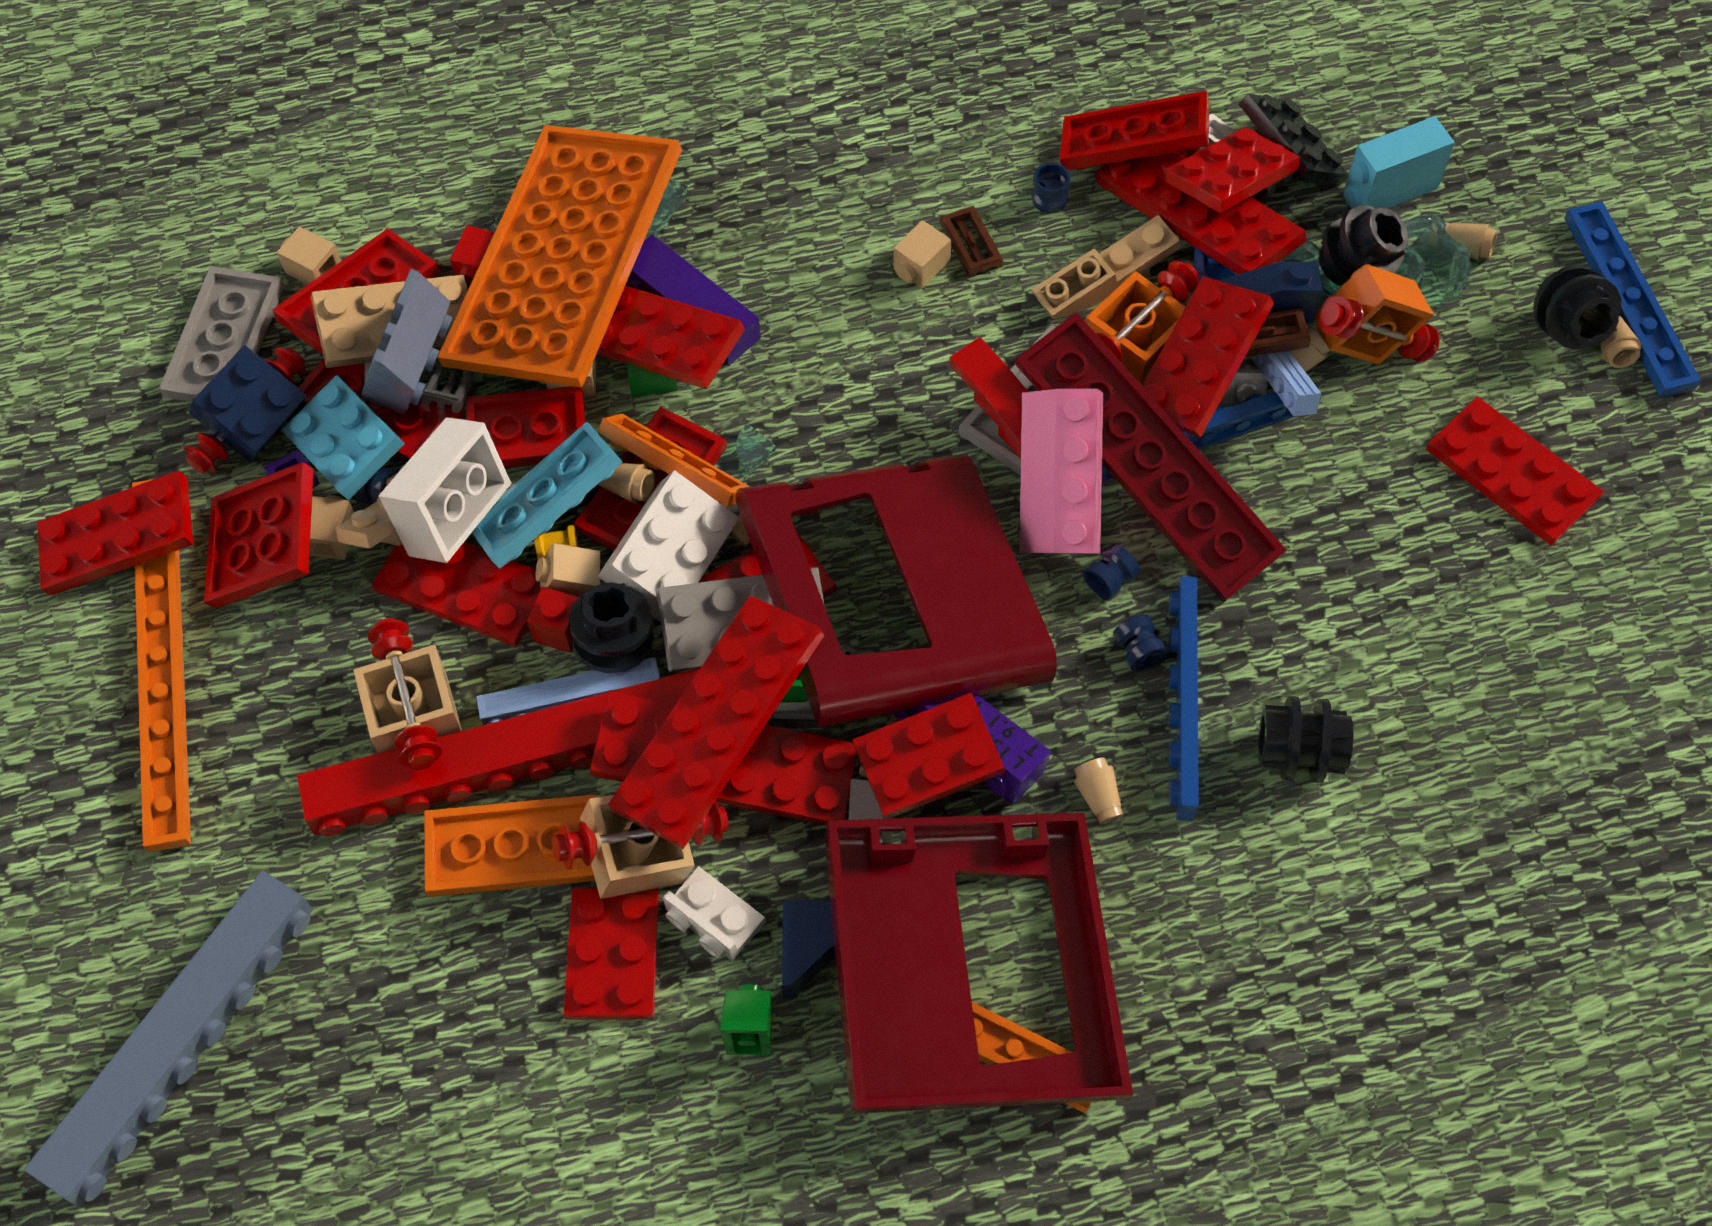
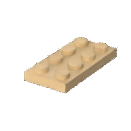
(355, 317)

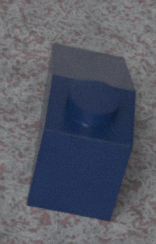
(1288, 284)

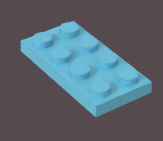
(545, 494)

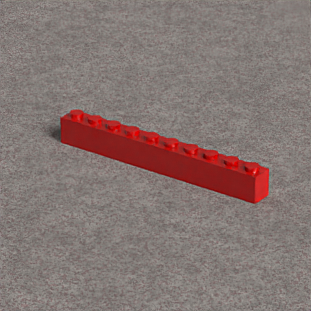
(470, 762)

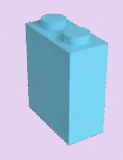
(1399, 165)

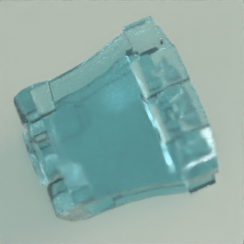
(1443, 254)

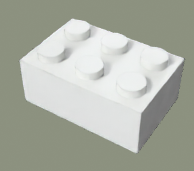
(445, 489)
(669, 540)

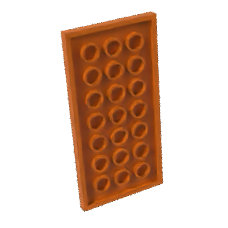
(561, 256)

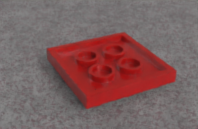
(259, 535)

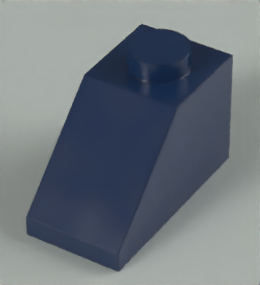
(805, 942)

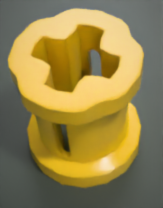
(546, 540)

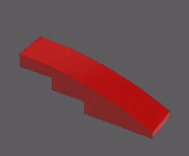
(994, 388)

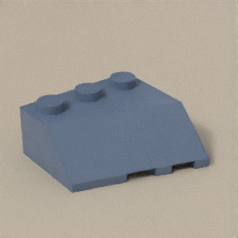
(407, 345)

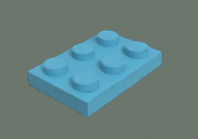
(342, 437)

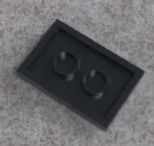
(1282, 124)

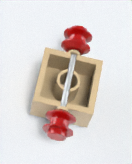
(405, 696)
(627, 855)

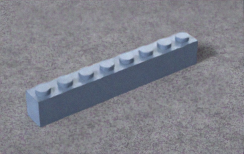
(169, 1041)

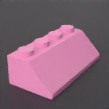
(1061, 471)

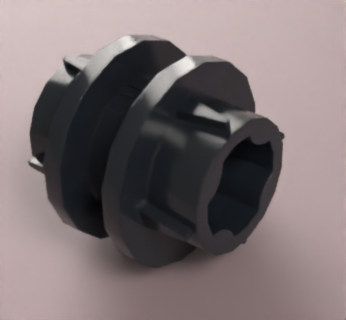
(1362, 238)
(1577, 307)
(611, 628)
(1305, 739)

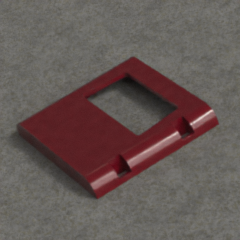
(956, 571)
(907, 971)

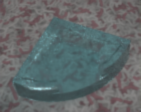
(753, 449)

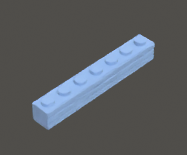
(1289, 382)
(555, 692)

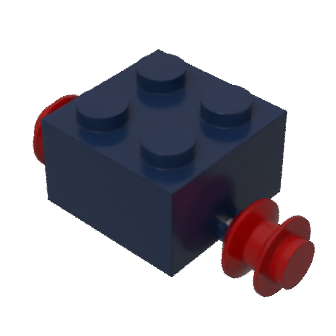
(245, 406)

